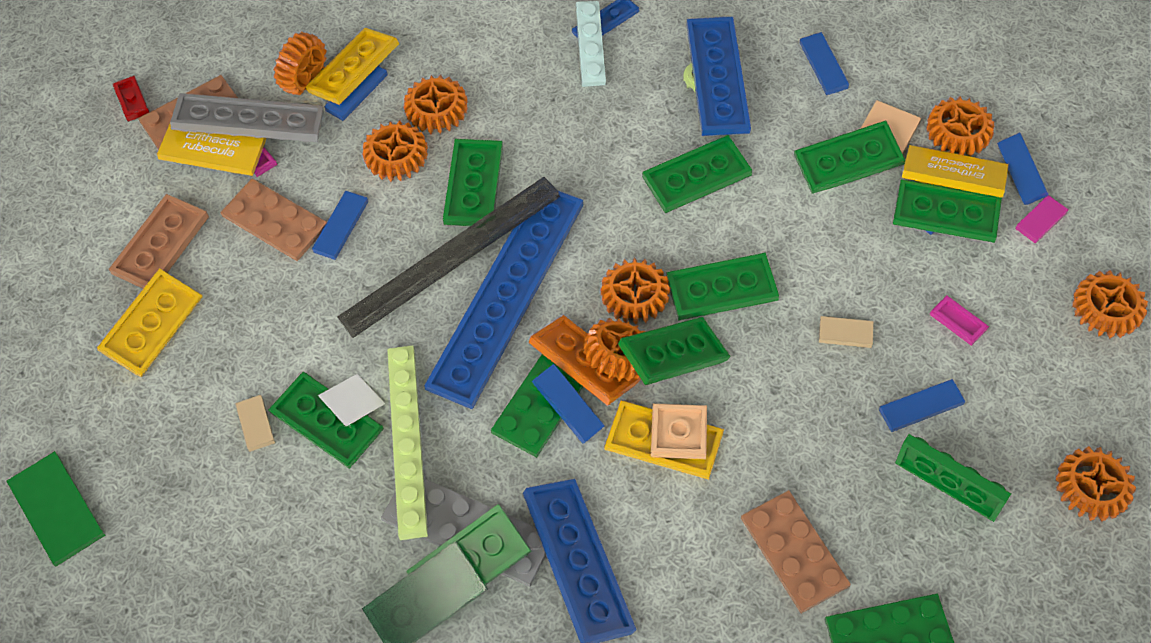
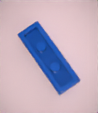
(614, 15)
(824, 63)
(358, 95)
(1022, 169)
(340, 225)
(568, 403)
(921, 405)

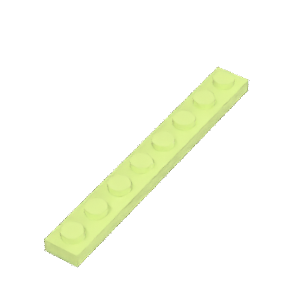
(407, 444)

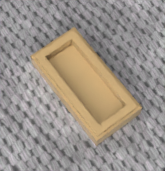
(846, 332)
(255, 423)

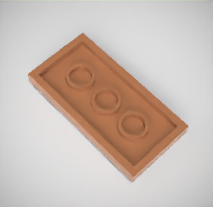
(158, 120)
(274, 219)
(159, 241)
(795, 551)

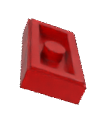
(131, 98)

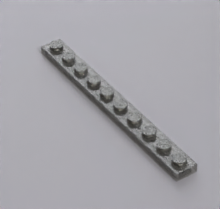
(448, 257)

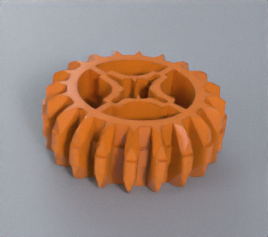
(299, 62)
(421, 107)
(957, 131)
(400, 155)
(654, 287)
(1121, 316)
(603, 348)
(1116, 482)

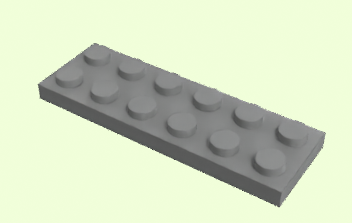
(247, 117)
(452, 512)

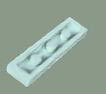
(590, 43)

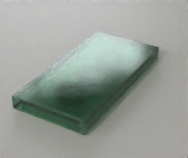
(425, 597)

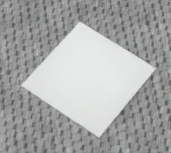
(351, 399)

